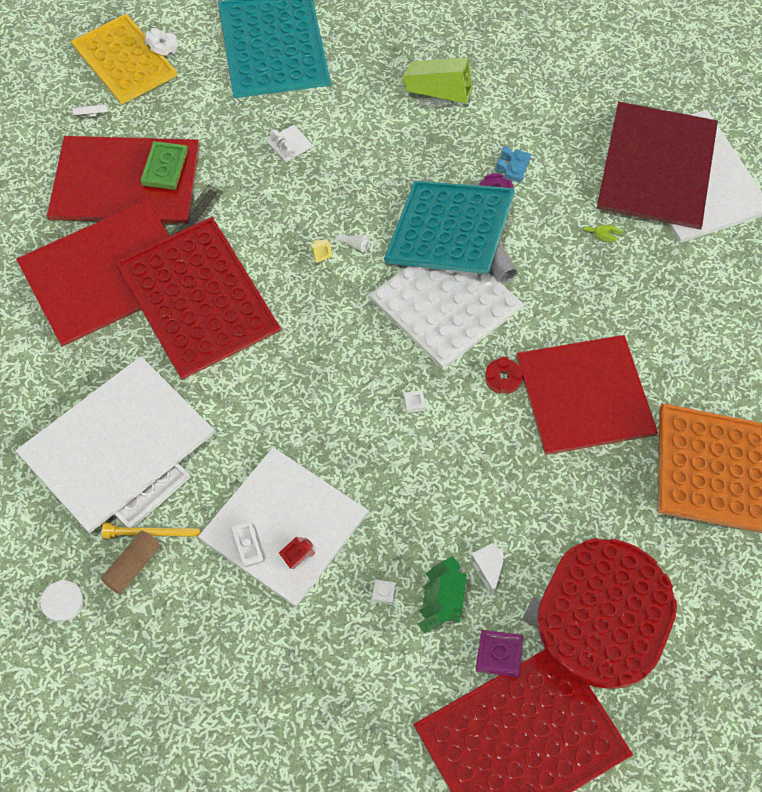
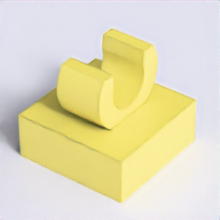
(321, 250)

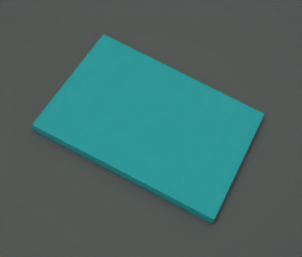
(272, 46)

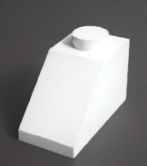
(488, 565)

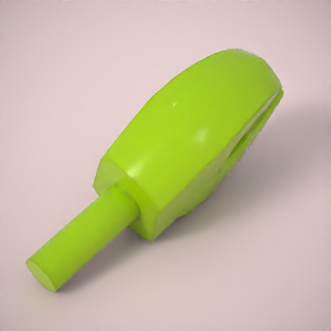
(602, 232)

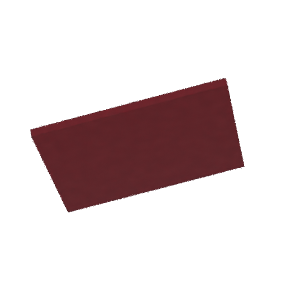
(658, 165)

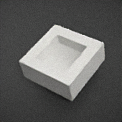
(414, 401)
(383, 592)

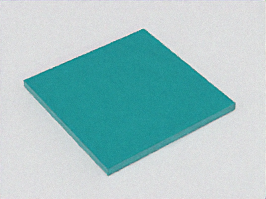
(450, 226)

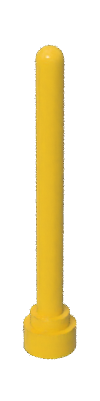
(110, 530)

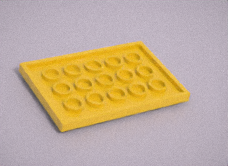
(122, 59)

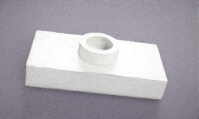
(90, 110)

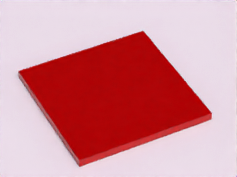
(586, 394)

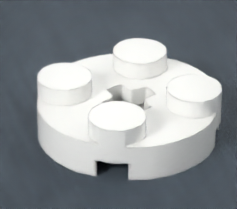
(161, 42)

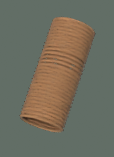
(126, 566)

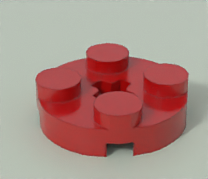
(503, 385)

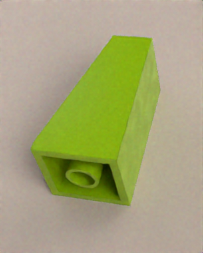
(440, 78)

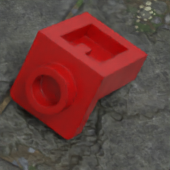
(297, 551)

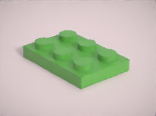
(164, 165)

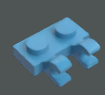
(518, 163)

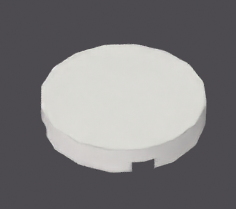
(61, 601)

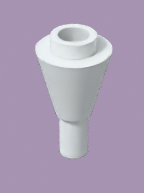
(358, 242)

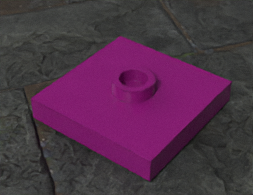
(499, 653)

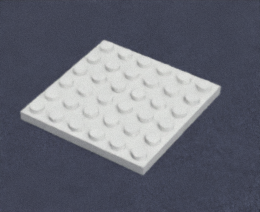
(445, 308)

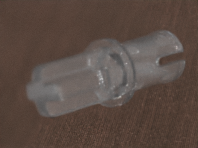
(435, 103)

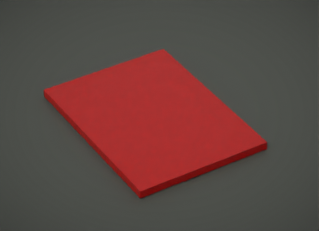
(105, 175)
(78, 273)
(197, 297)
(523, 734)

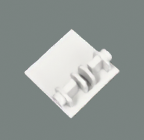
(288, 143)

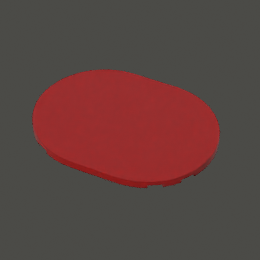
(607, 613)

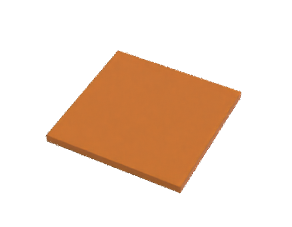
(710, 468)

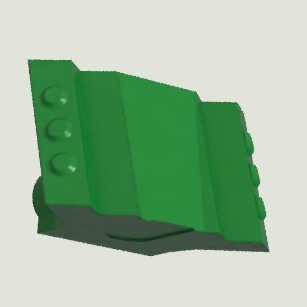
(443, 594)

